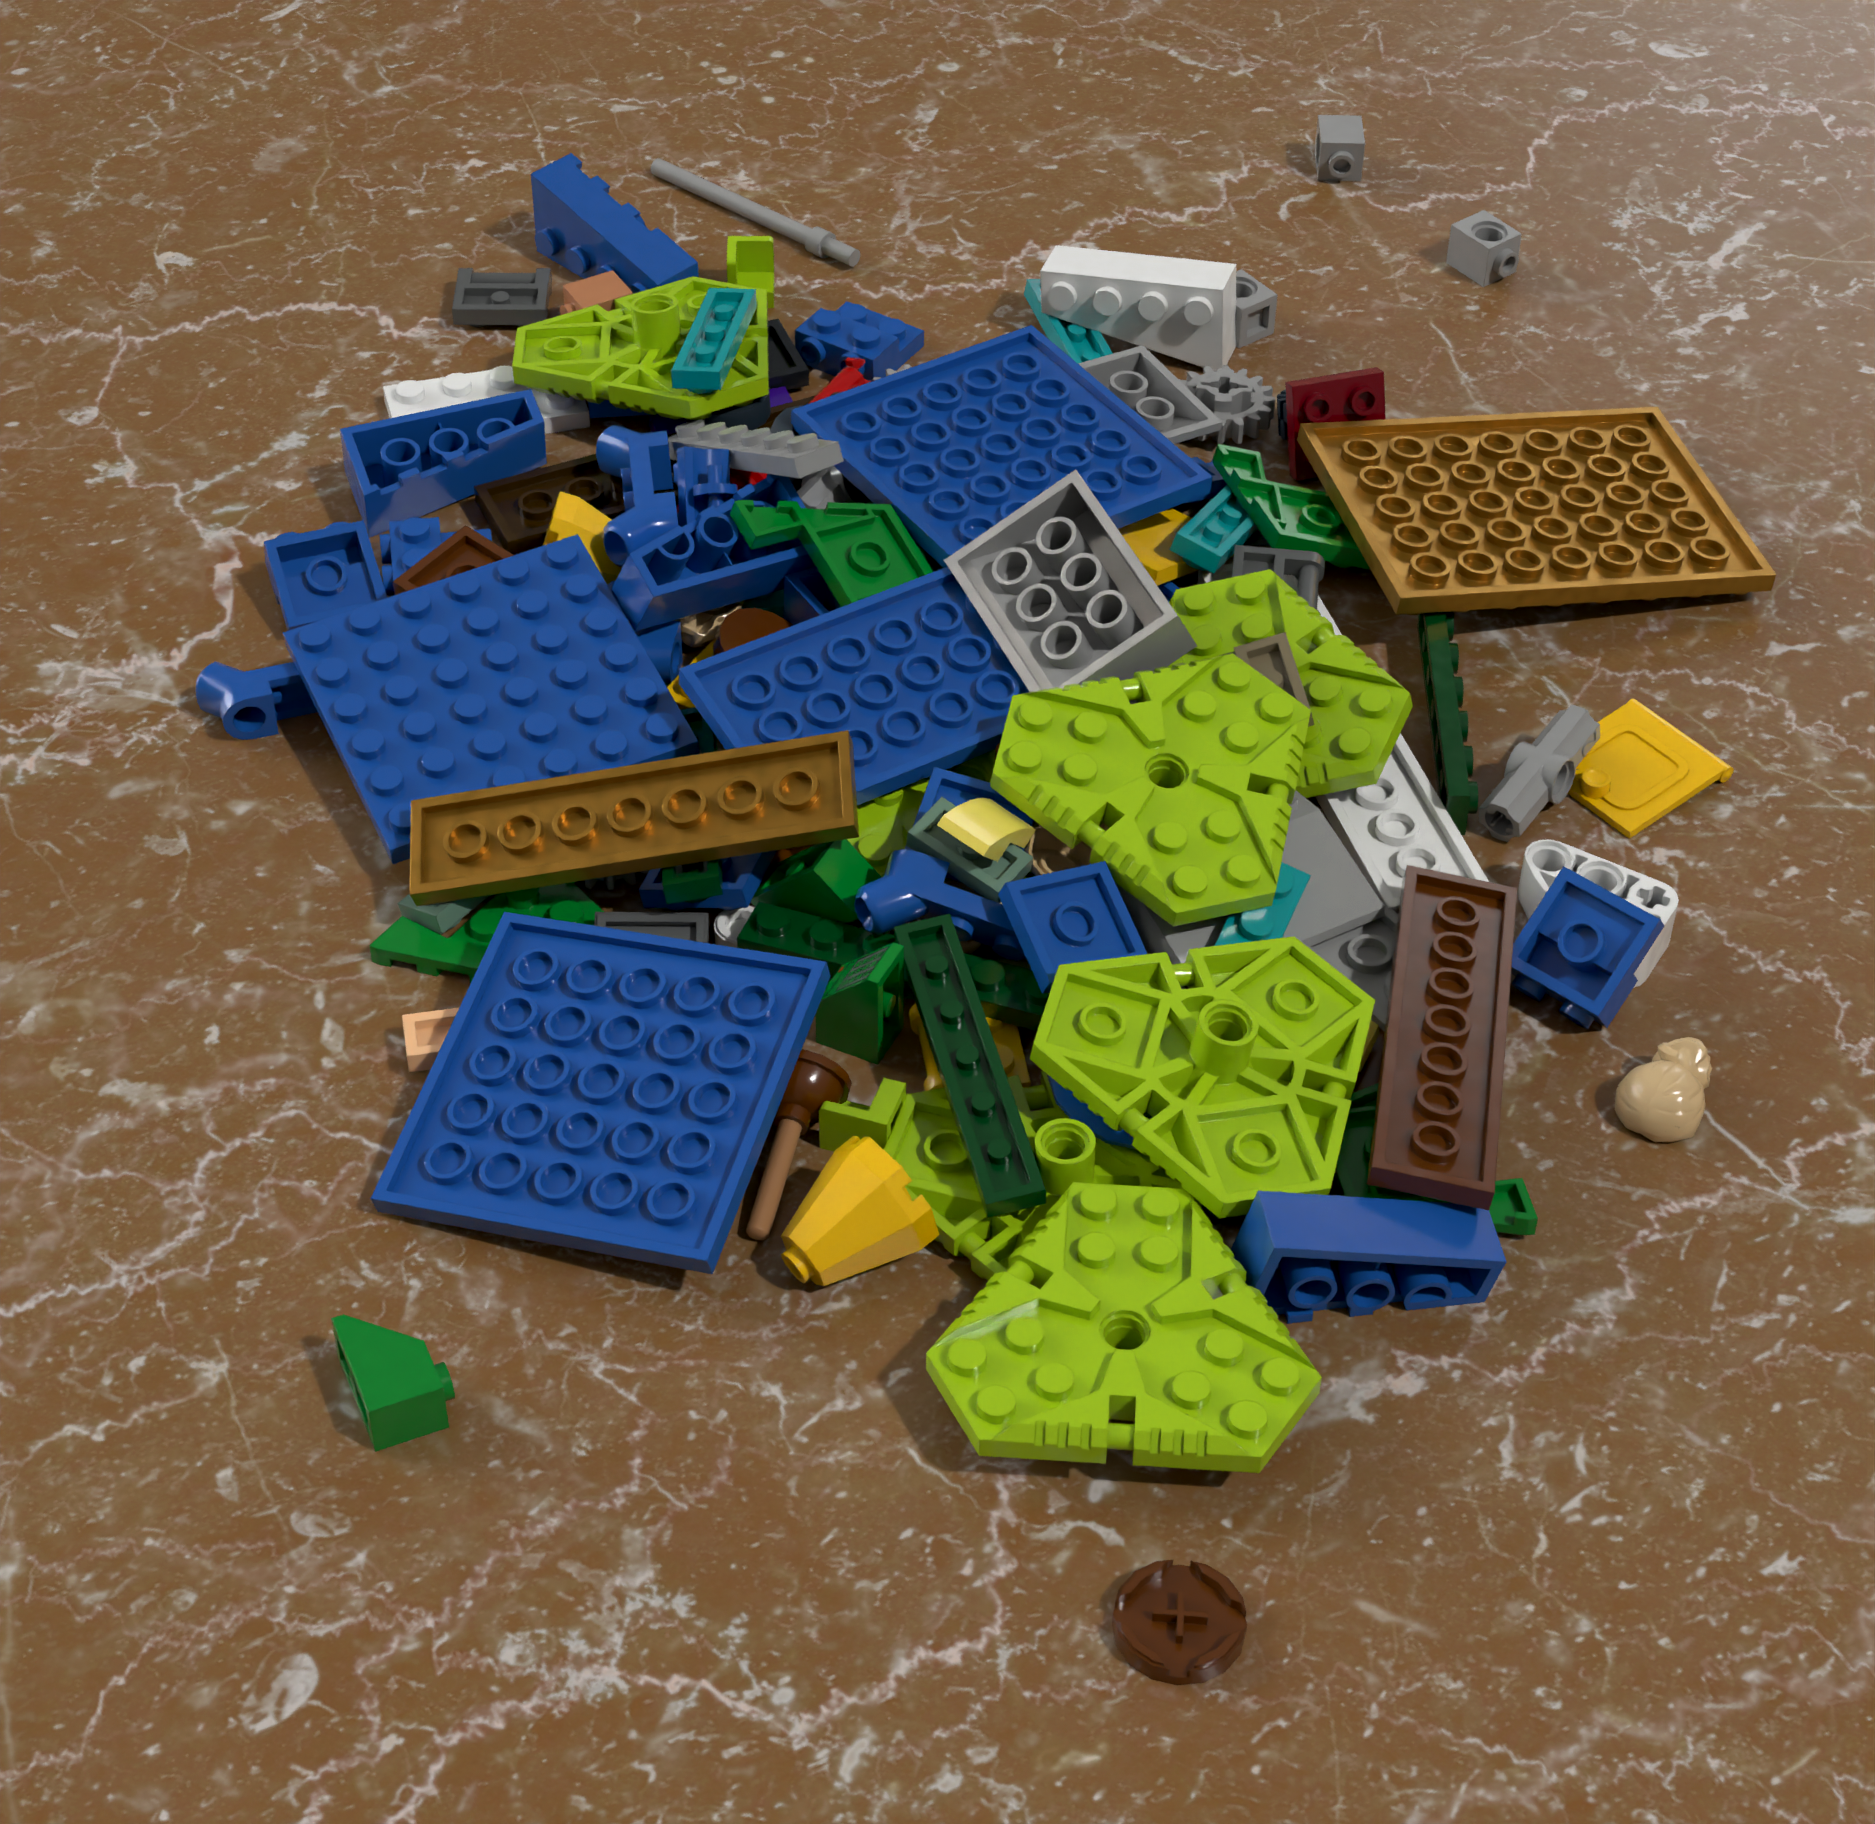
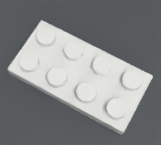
(457, 388)

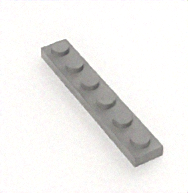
(760, 449)

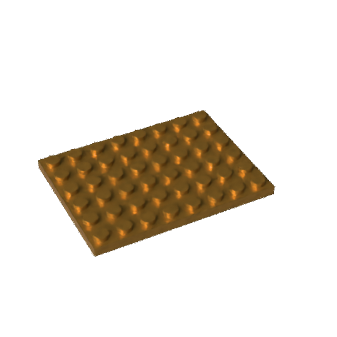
(1532, 510)

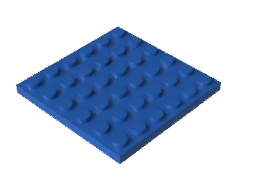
(991, 431)
(486, 685)
(604, 1091)

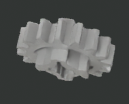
(1235, 399)

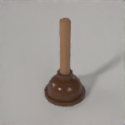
(811, 1083)

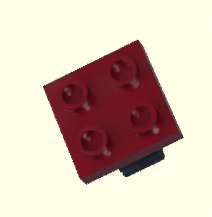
(1327, 398)

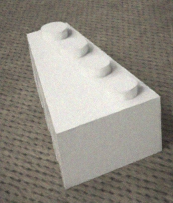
(1147, 300)

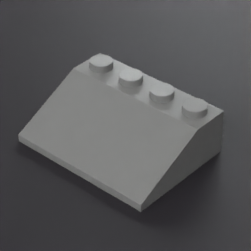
(1154, 393)
(1068, 593)
(1331, 904)

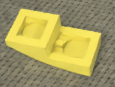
(986, 827)

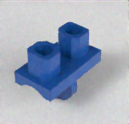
(701, 480)

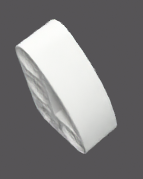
(1547, 857)

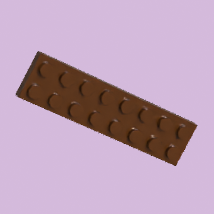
(1445, 1039)

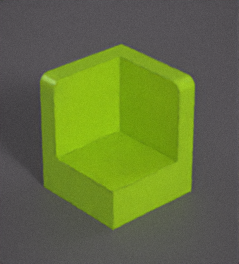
(752, 263)
(850, 1119)

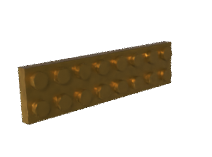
(633, 818)

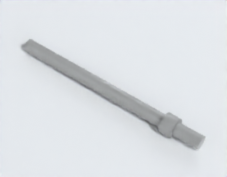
(816, 239)

